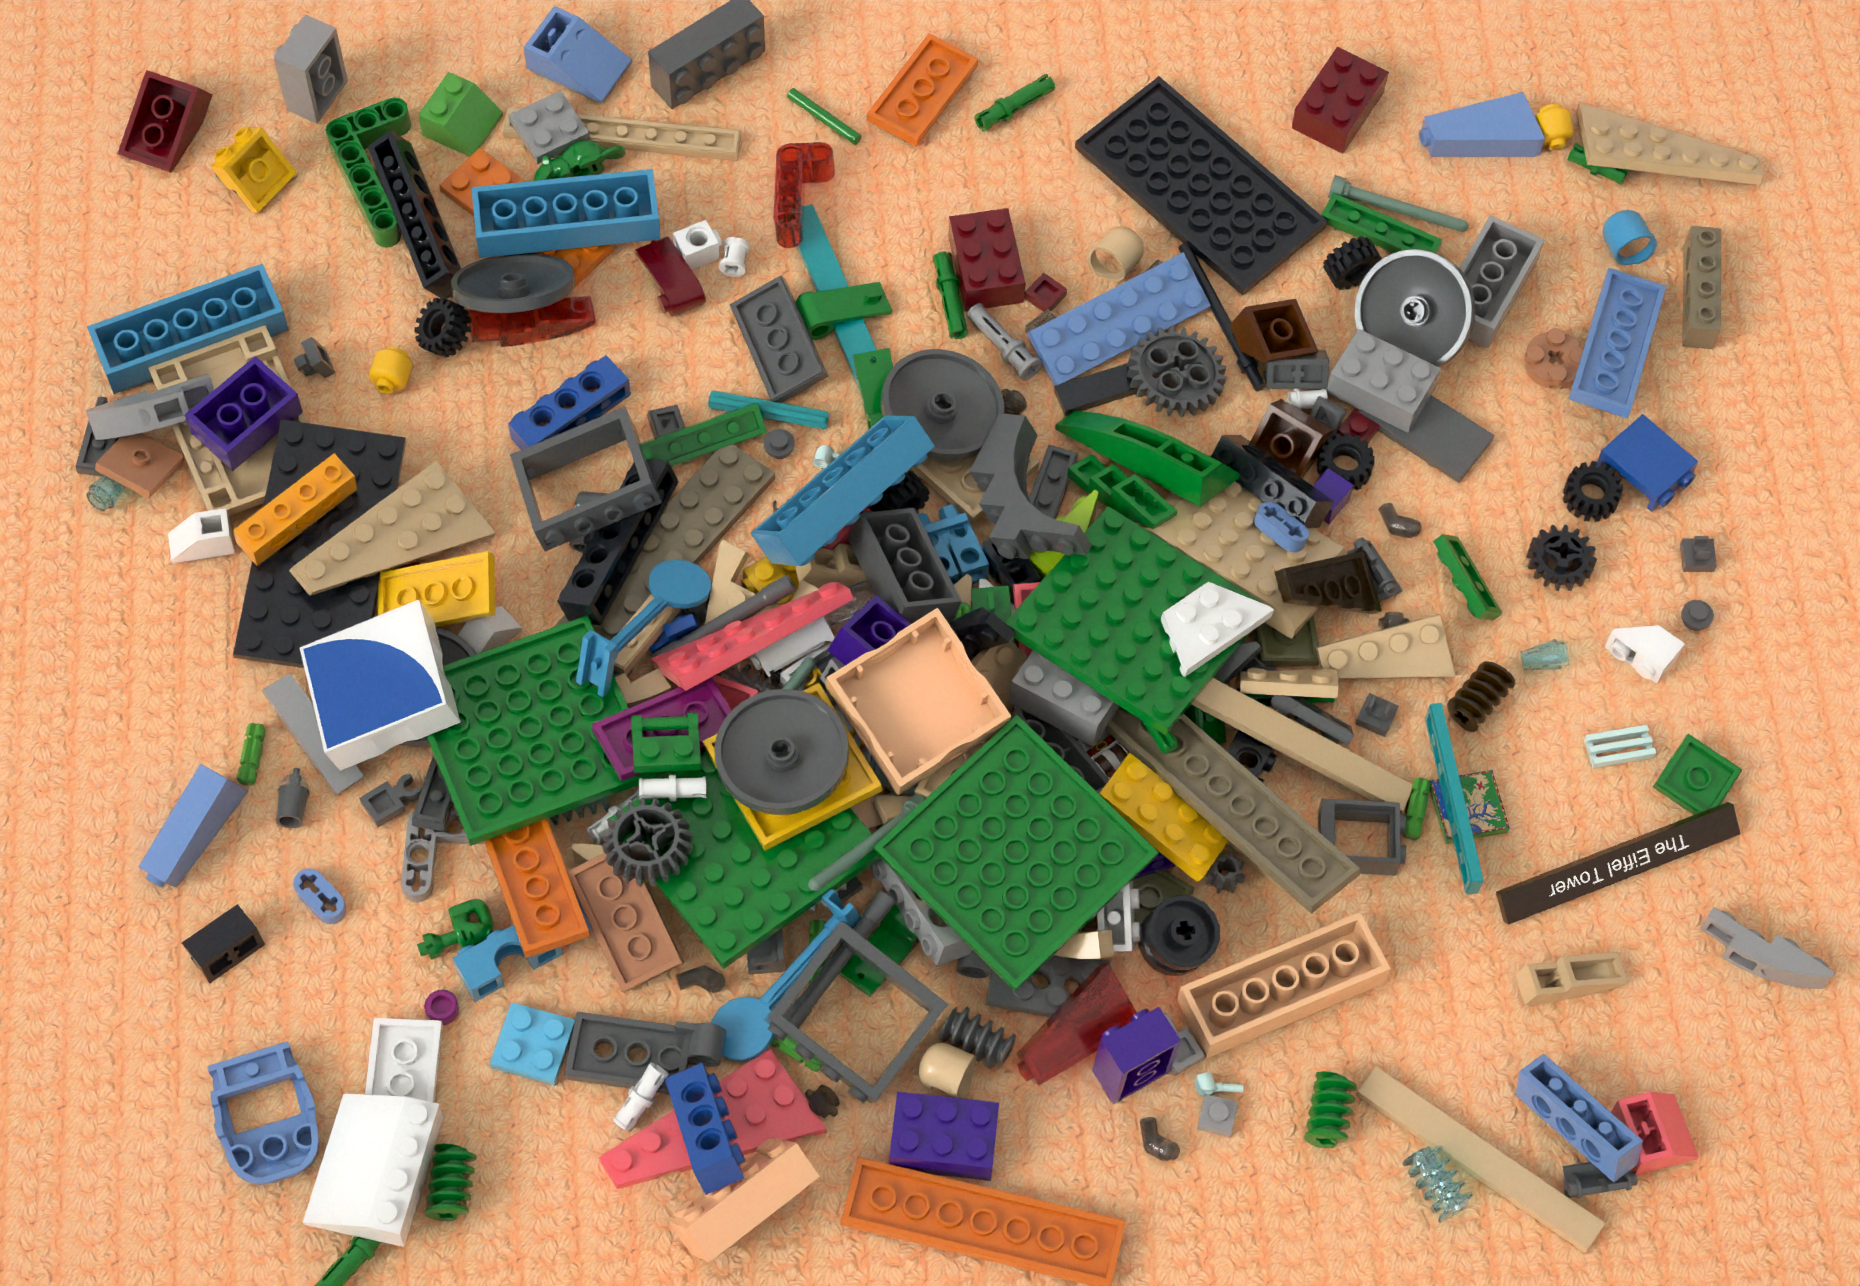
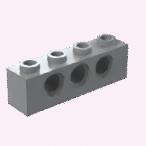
(934, 934)

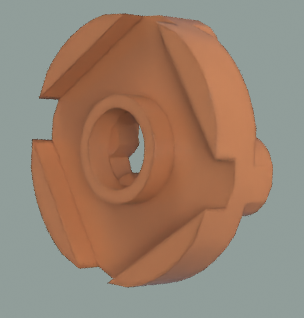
(1549, 344)

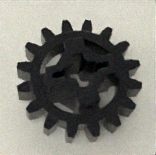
(1565, 555)

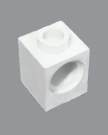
(698, 234)

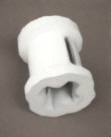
(734, 257)

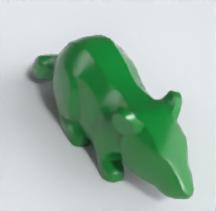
(578, 159)

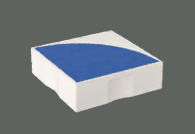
(379, 685)

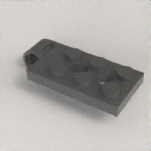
(1028, 997)
(666, 1046)

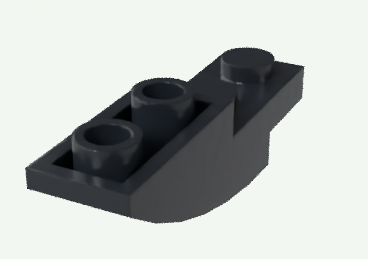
(981, 631)

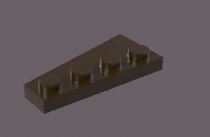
(1331, 583)

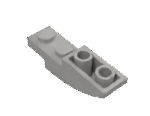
(148, 410)
(1776, 962)

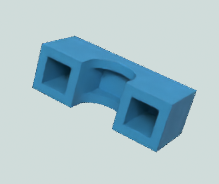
(479, 963)

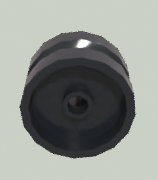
(1184, 952)

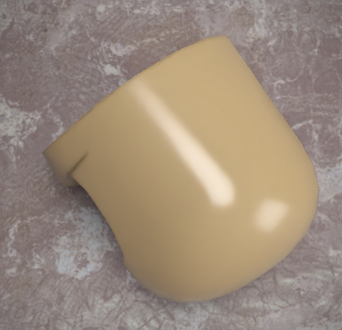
(1122, 244)
(945, 1068)

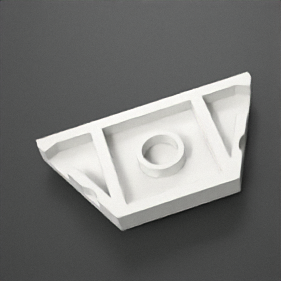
(1210, 623)

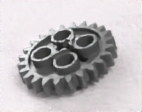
(1176, 371)

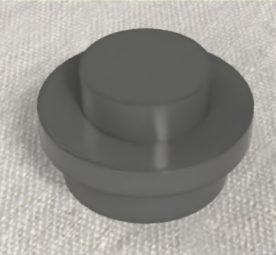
(779, 443)
(1697, 615)

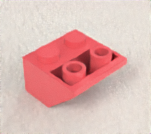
(1661, 1127)

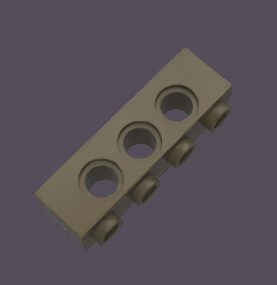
(1701, 287)

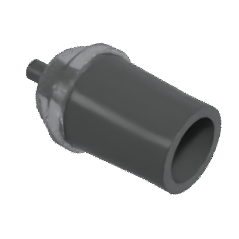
(292, 799)

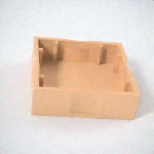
(917, 701)

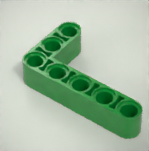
(380, 118)

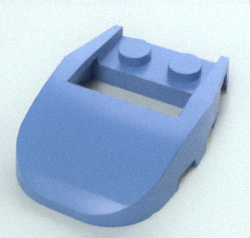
(275, 1149)

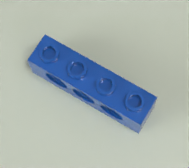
(601, 374)
(704, 1128)

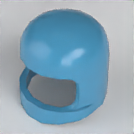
(1622, 229)

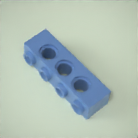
(1579, 1117)

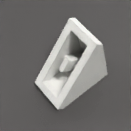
(490, 631)

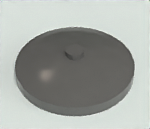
(513, 283)
(1417, 305)
(948, 397)
(781, 751)

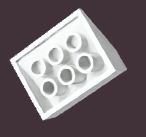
(374, 1167)

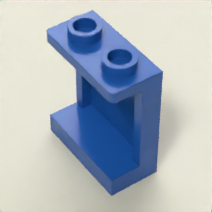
(1650, 461)

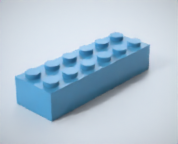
(565, 213)
(185, 324)
(843, 490)

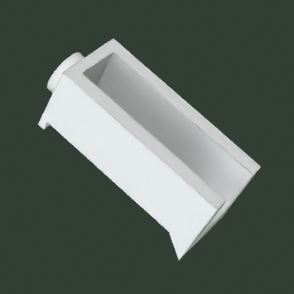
(793, 646)

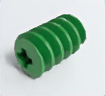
(1329, 1109)
(449, 1182)

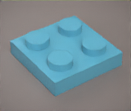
(532, 1043)

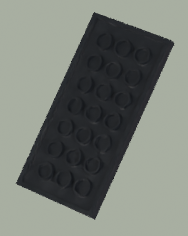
(1201, 185)
(276, 608)

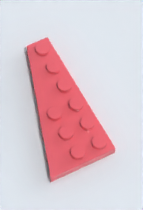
(740, 639)
(760, 1105)

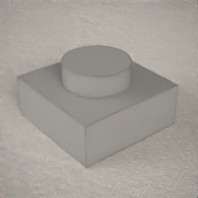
(1217, 1115)

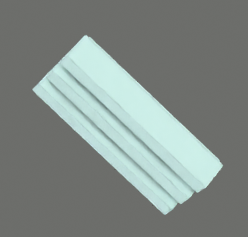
(1616, 735)

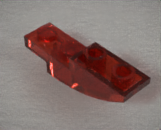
(535, 325)

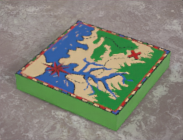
(1482, 804)

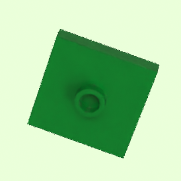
(1696, 776)

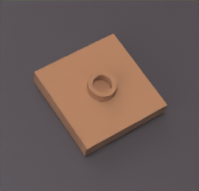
(139, 463)

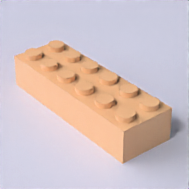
(1283, 985)

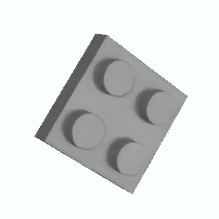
(548, 126)

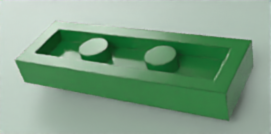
(1466, 577)

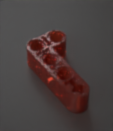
(794, 167)

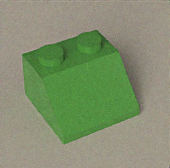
(459, 115)

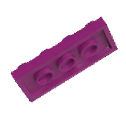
(615, 731)

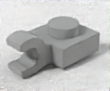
(1188, 1052)

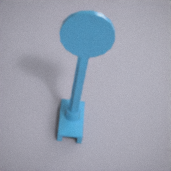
(673, 585)
(744, 1016)

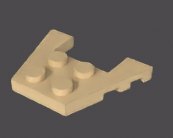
(726, 593)

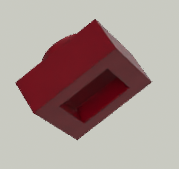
(1045, 293)
(1360, 425)

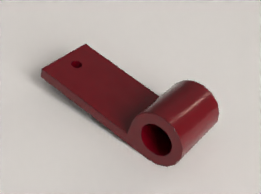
(676, 280)

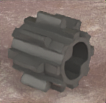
(1234, 876)

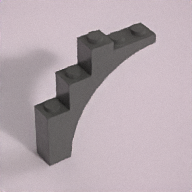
(1002, 476)

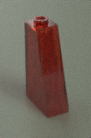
(1076, 1026)

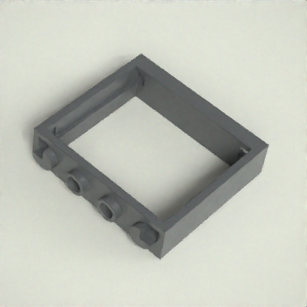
(569, 448)
(809, 1049)

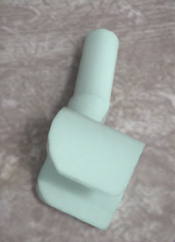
(824, 456)
(1206, 1085)

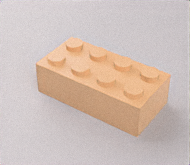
(731, 1212)

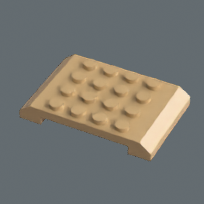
(214, 479)
(1231, 545)

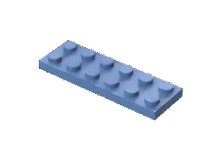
(1118, 319)
(1617, 343)

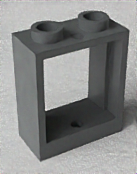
(1367, 811)

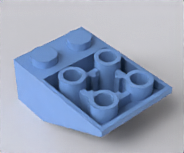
(575, 55)

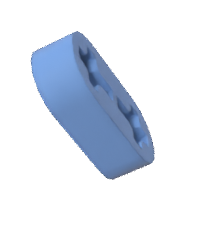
(1281, 527)
(314, 901)

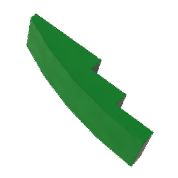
(1122, 493)

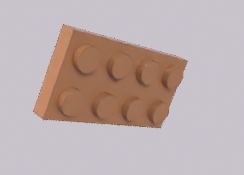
(625, 923)

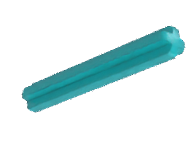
(771, 410)

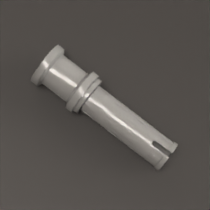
(1012, 349)

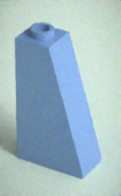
(1484, 130)
(191, 826)

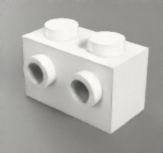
(1119, 917)

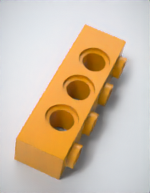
(295, 509)

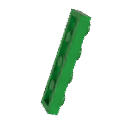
(1379, 228)
(706, 435)

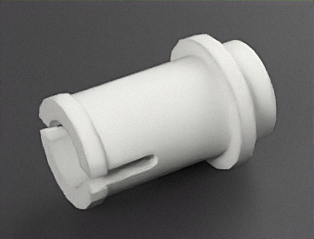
(1305, 399)

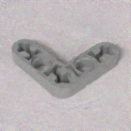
(413, 843)

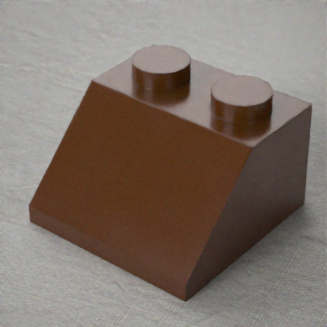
(1273, 331)
(1291, 436)

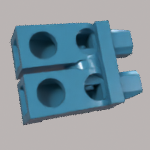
(956, 545)

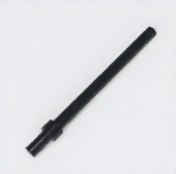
(1246, 363)

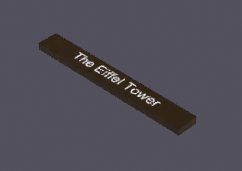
(1618, 863)

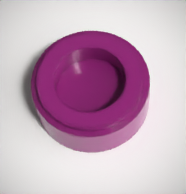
(442, 1006)

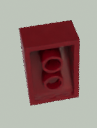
(163, 121)

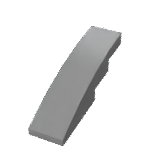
(300, 720)

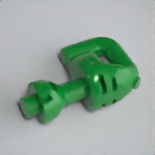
(464, 931)

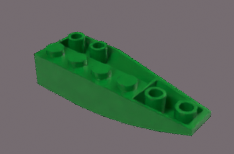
(1151, 455)

